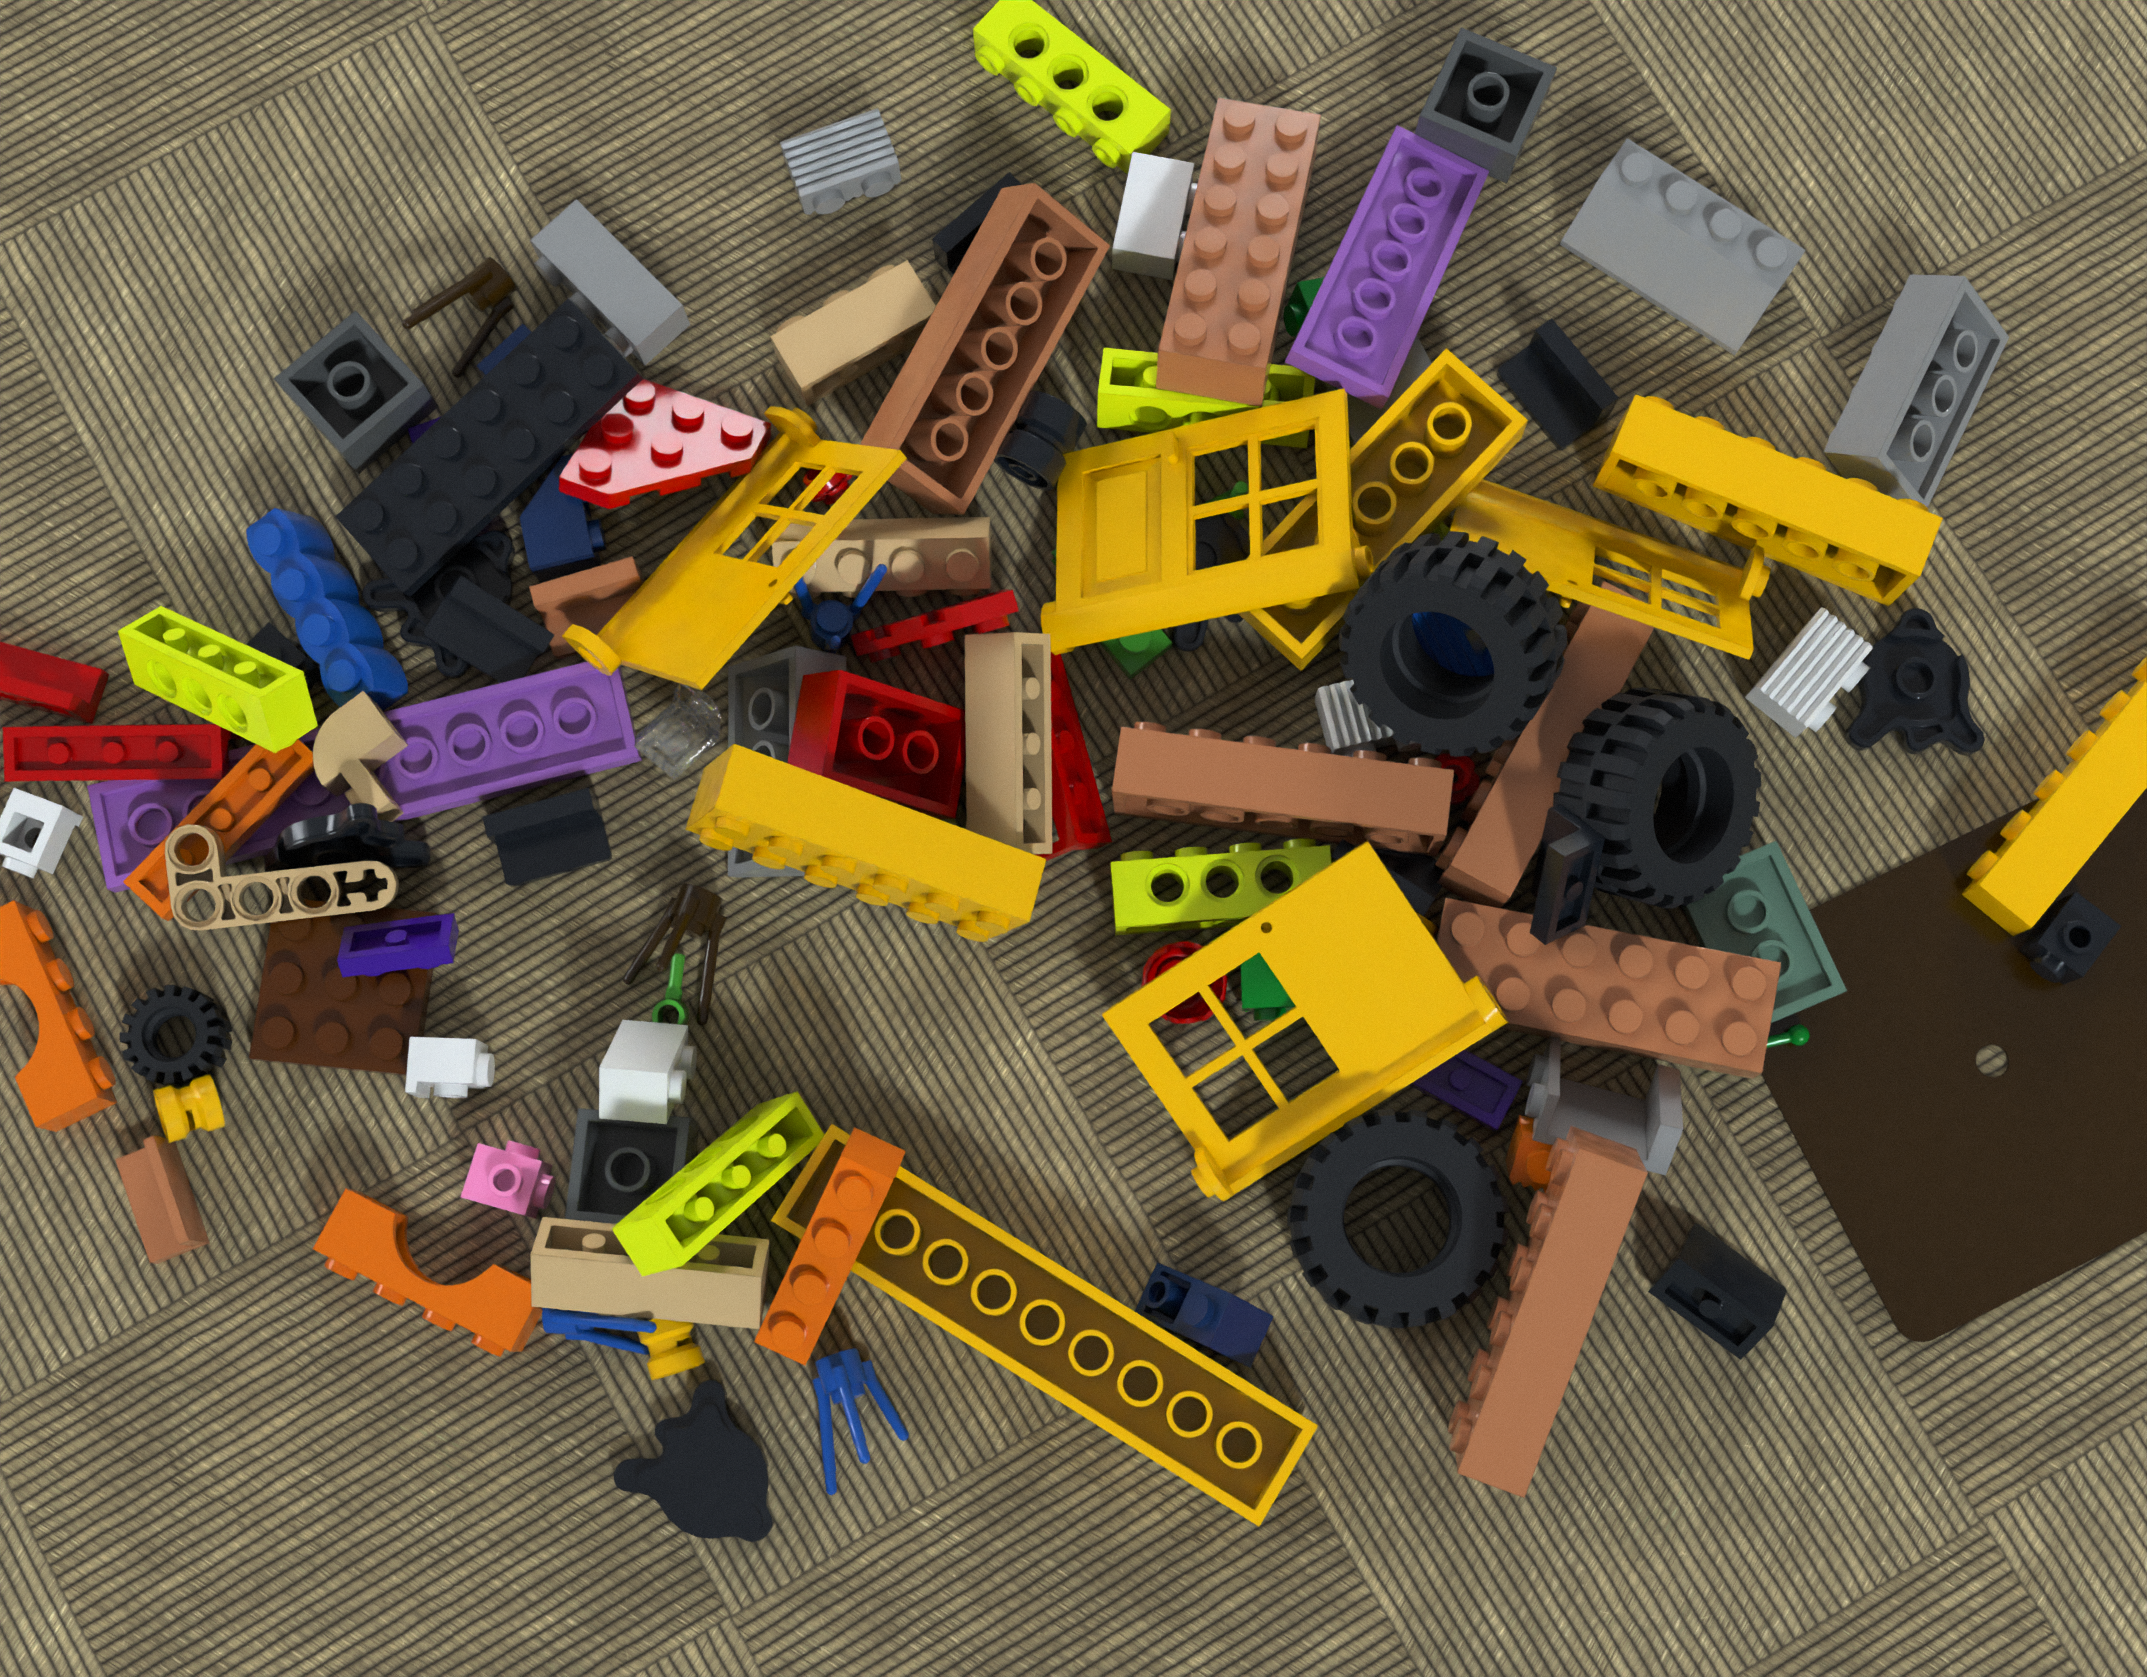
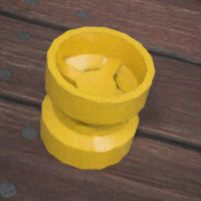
(189, 1108)
(671, 1348)

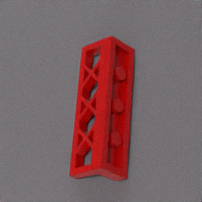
(50, 683)
(116, 752)
(1075, 794)

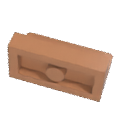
(585, 599)
(162, 1200)

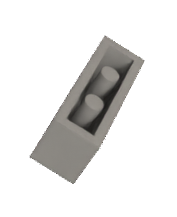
(608, 283)

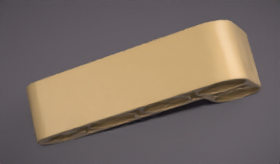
(285, 886)

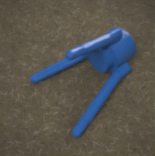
(832, 620)
(580, 1326)
(843, 1379)

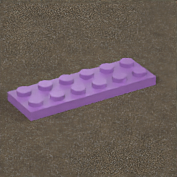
(1387, 268)

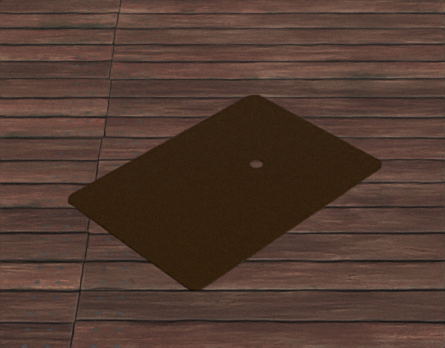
(1955, 1177)

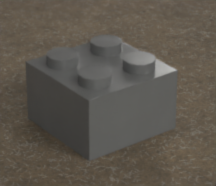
(1485, 102)
(356, 392)
(624, 1163)

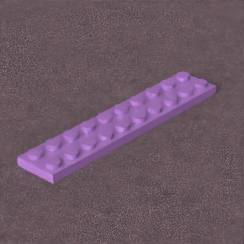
(456, 755)

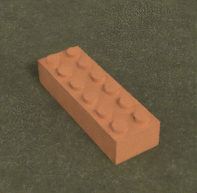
(1238, 252)
(985, 346)
(1282, 789)
(1512, 809)
(1618, 989)
(1547, 1309)

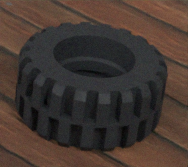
(1489, 595)
(1702, 803)
(1472, 1202)

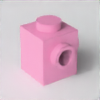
(510, 1179)

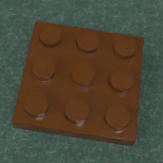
(330, 1020)

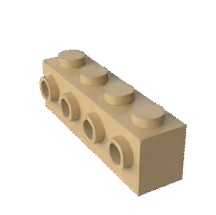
(916, 551)
(1003, 745)
(607, 1282)

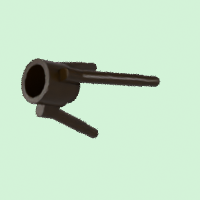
(483, 287)
(690, 915)

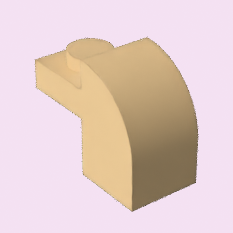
(351, 747)

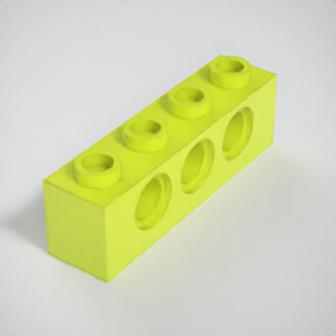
(1064, 56)
(1133, 402)
(218, 678)
(1140, 912)
(718, 1184)

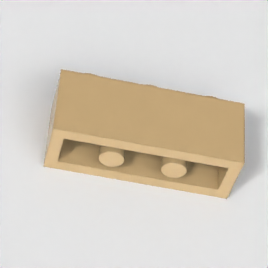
(853, 332)

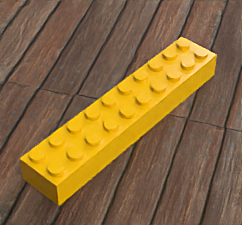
(1067, 1338)

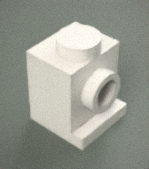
(24, 819)
(448, 1066)

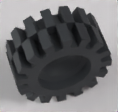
(151, 1015)

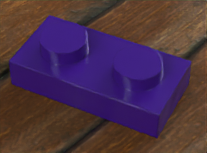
(398, 945)
(1471, 1088)

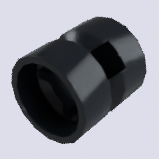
(1042, 434)

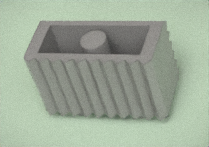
(841, 162)

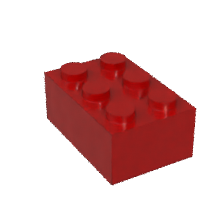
(881, 741)

